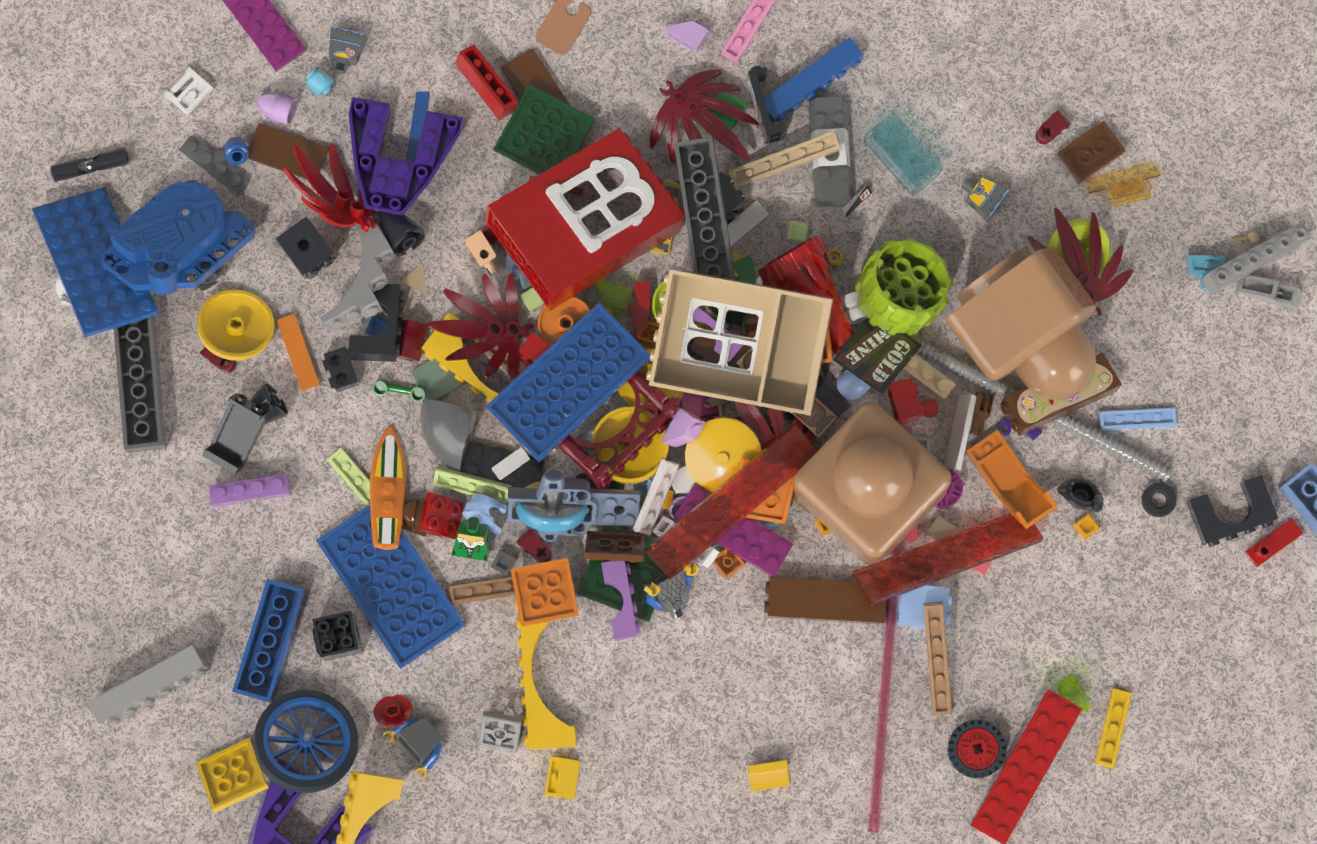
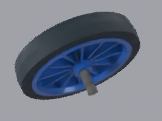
(305, 741)

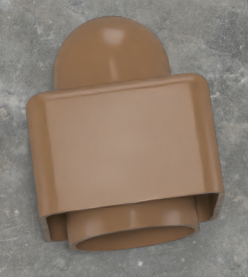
(1028, 322)
(871, 483)

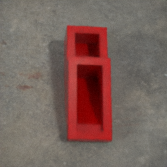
(641, 309)

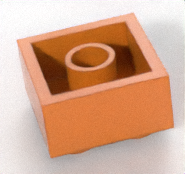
(646, 336)
(727, 563)

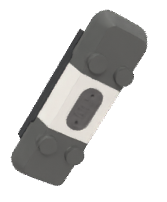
(832, 172)

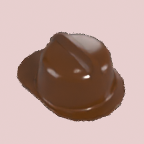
(412, 516)

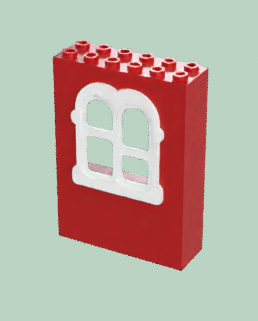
(552, 241)

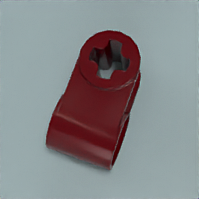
(1053, 126)
(218, 361)
(533, 544)

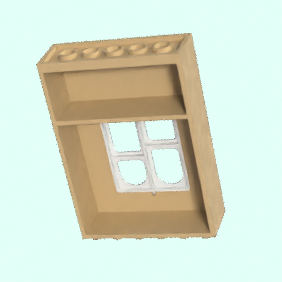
(785, 346)

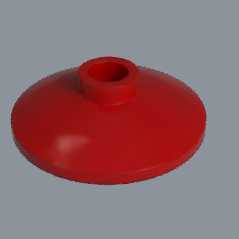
(392, 710)

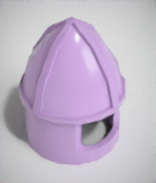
(277, 106)

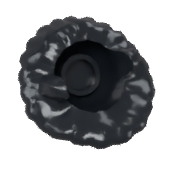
(1082, 494)

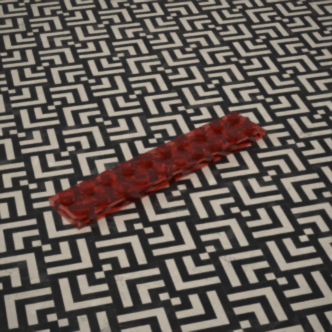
(731, 502)
(944, 558)

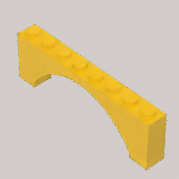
(442, 345)
(543, 727)
(365, 796)

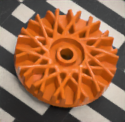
(551, 322)

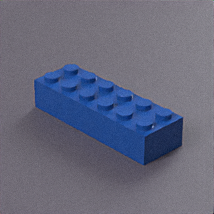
(269, 641)

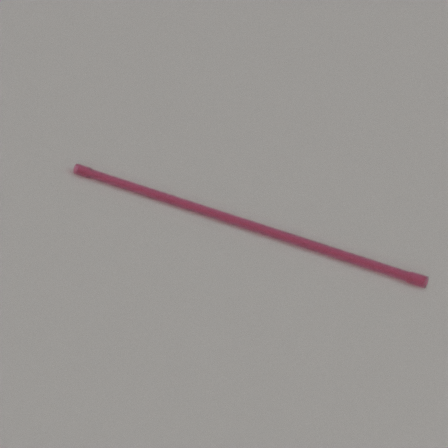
(874, 815)

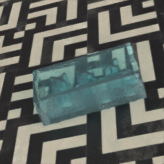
(903, 154)

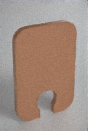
(560, 29)

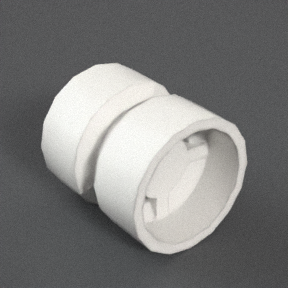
(851, 308)

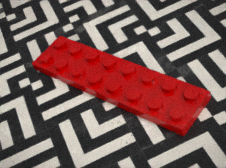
(1026, 766)

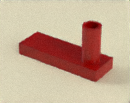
(1274, 542)

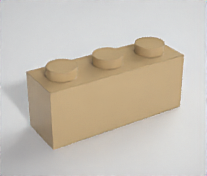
(928, 378)

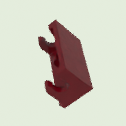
(411, 340)

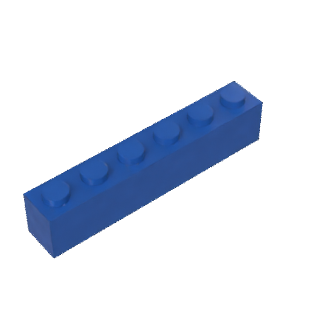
(812, 79)

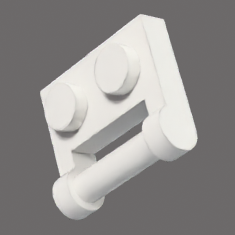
(192, 95)

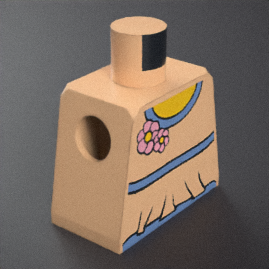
(476, 244)

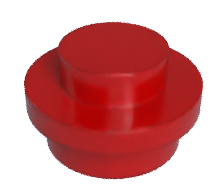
(931, 408)

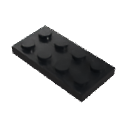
(826, 395)
(482, 458)

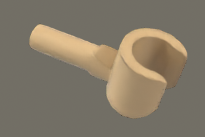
(1252, 237)

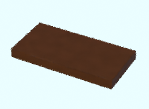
(530, 70)
(276, 150)

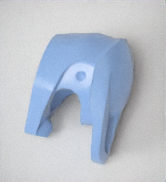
(851, 386)
(479, 507)

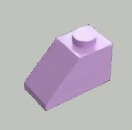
(688, 34)
(683, 429)

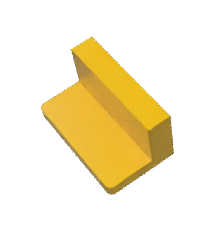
(768, 775)
(562, 778)

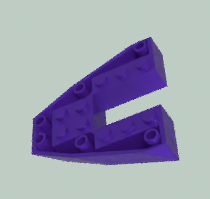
(394, 183)
(277, 805)

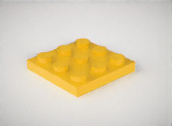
(231, 775)

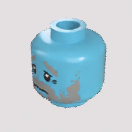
(319, 81)

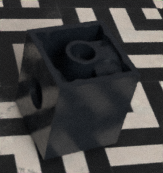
(732, 198)
(309, 260)
(337, 636)

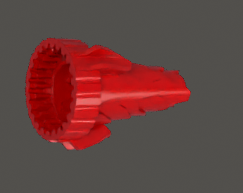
(808, 271)

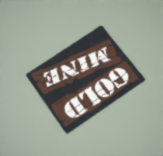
(876, 355)

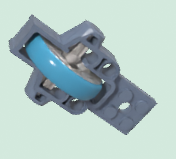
(565, 507)

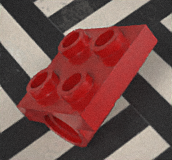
(441, 516)

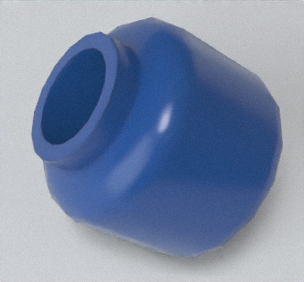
(236, 150)

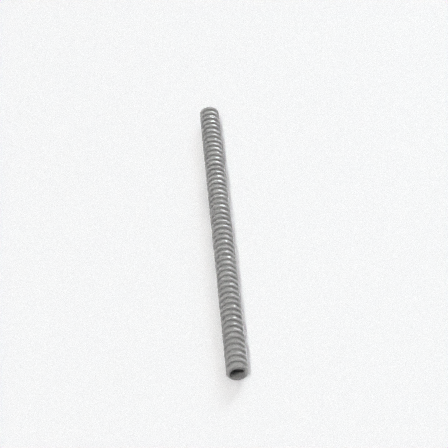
(1069, 423)

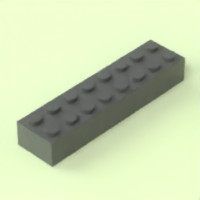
(704, 208)
(140, 386)

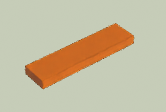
(298, 352)

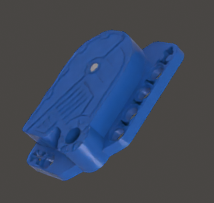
(182, 232)

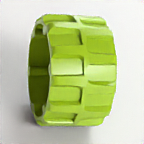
(913, 260)

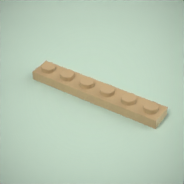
(785, 160)

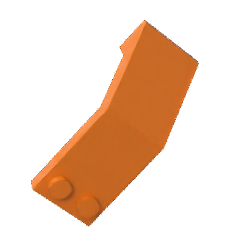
(1010, 480)

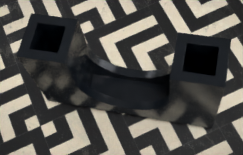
(383, 345)
(1212, 529)

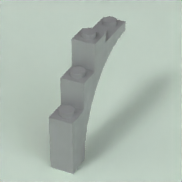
(370, 279)

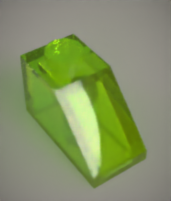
(615, 296)
(1071, 690)

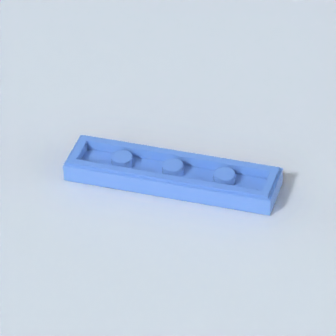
(1137, 418)

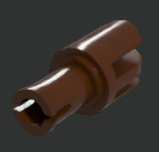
(981, 412)

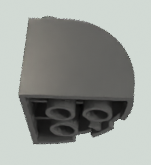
(447, 431)

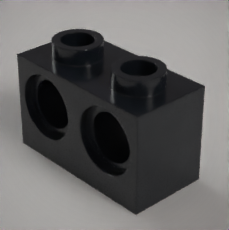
(344, 368)

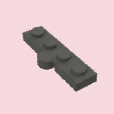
(214, 164)

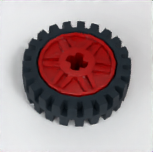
(963, 756)

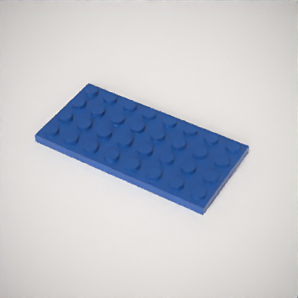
(76, 236)
(568, 382)
(391, 589)

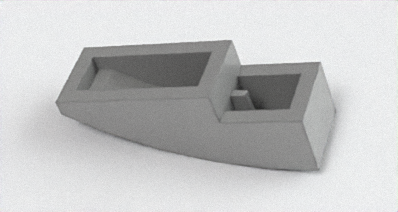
(1270, 291)

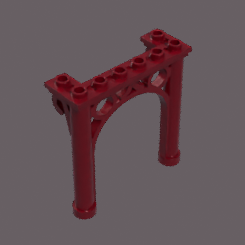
(601, 471)

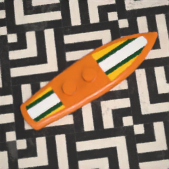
(387, 491)

